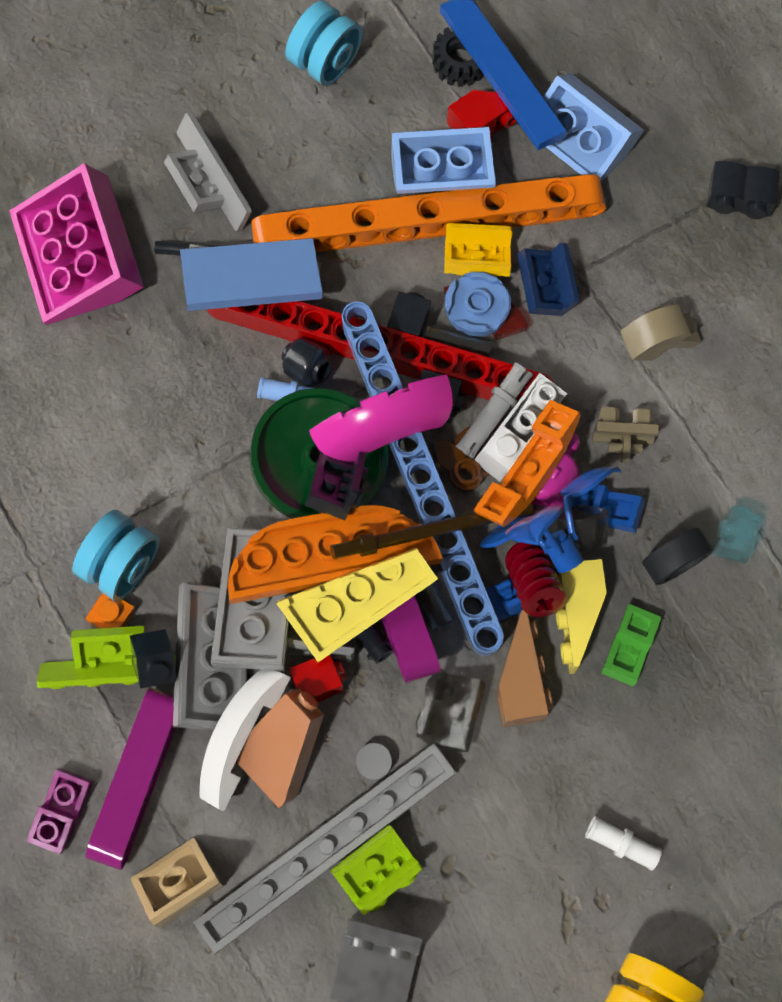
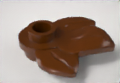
(456, 461)

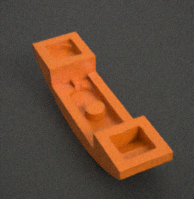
(533, 466)

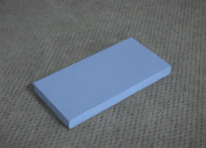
(250, 274)

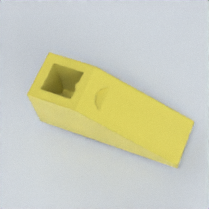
(585, 596)

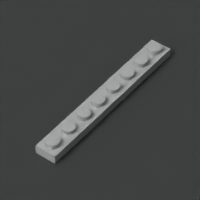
(323, 849)

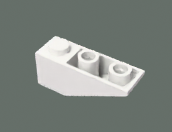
(516, 429)

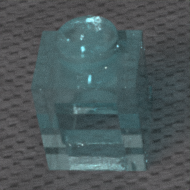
(737, 535)

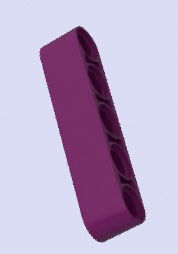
(411, 641)
(133, 781)

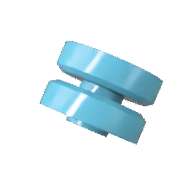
(323, 42)
(115, 555)

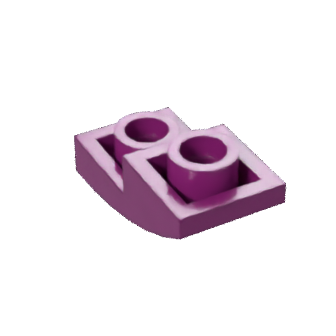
(60, 811)

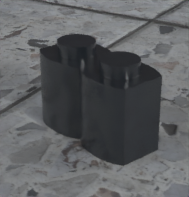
(743, 189)

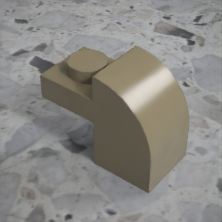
(659, 331)

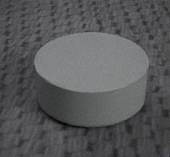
(373, 761)

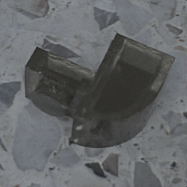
(589, 525)

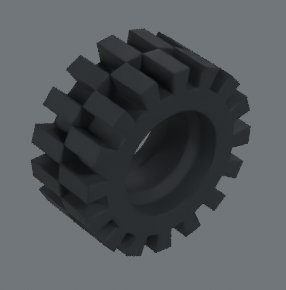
(447, 66)

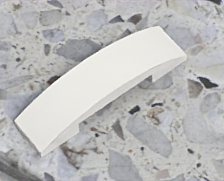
(231, 733)

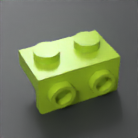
(376, 870)

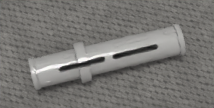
(496, 407)

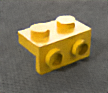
(477, 249)

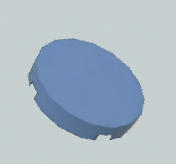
(477, 304)

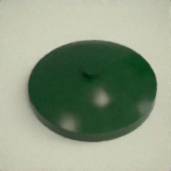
(286, 455)

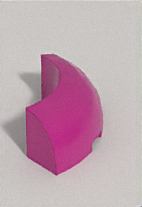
(385, 419)

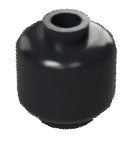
(307, 362)

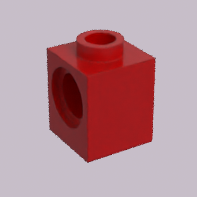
(319, 678)

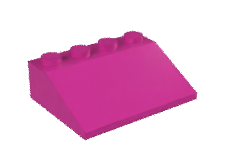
(76, 246)

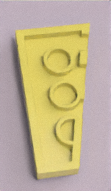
(351, 603)

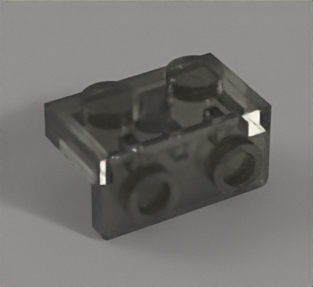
(450, 711)

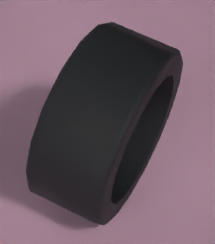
(677, 556)

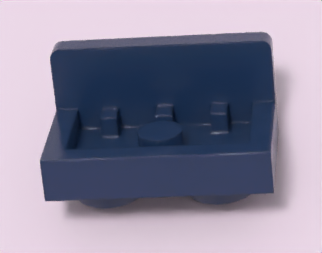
(548, 280)

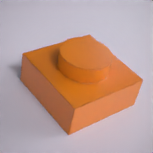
(109, 613)

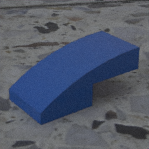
(623, 508)

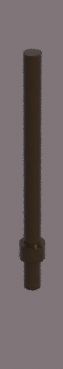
(369, 543)

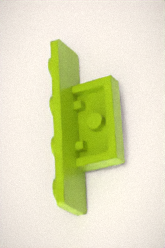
(99, 659)

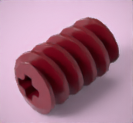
(535, 580)

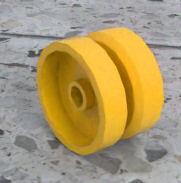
(653, 982)

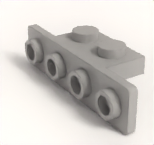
(204, 176)

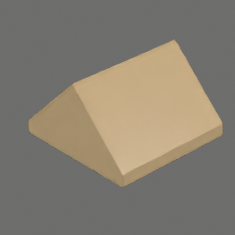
(176, 883)

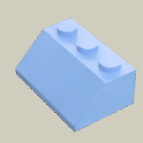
(596, 131)
(442, 160)

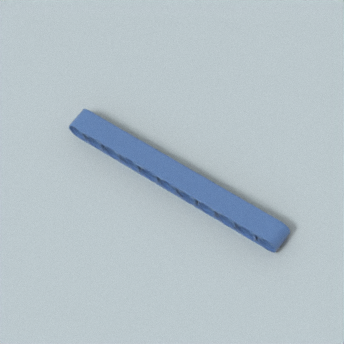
(421, 494)

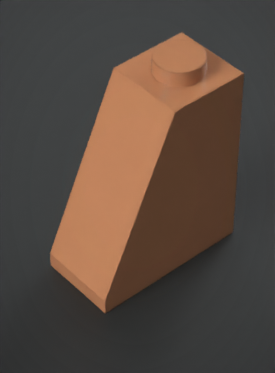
(282, 745)

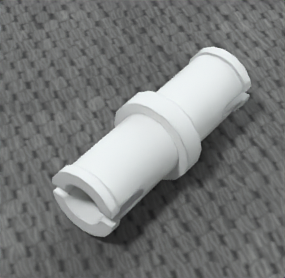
(623, 843)

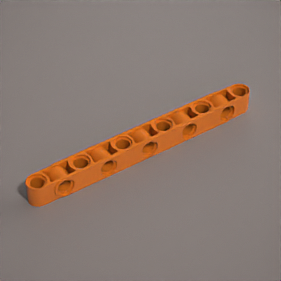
(403, 219)

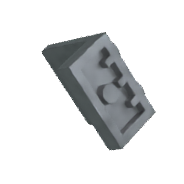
(374, 964)

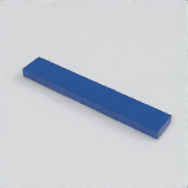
(503, 72)

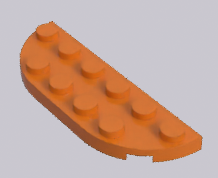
(297, 552)

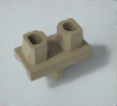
(625, 437)

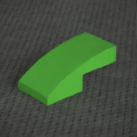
(631, 645)

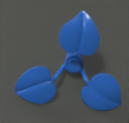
(531, 528)

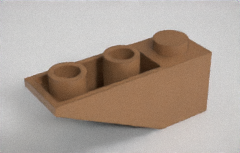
(520, 685)

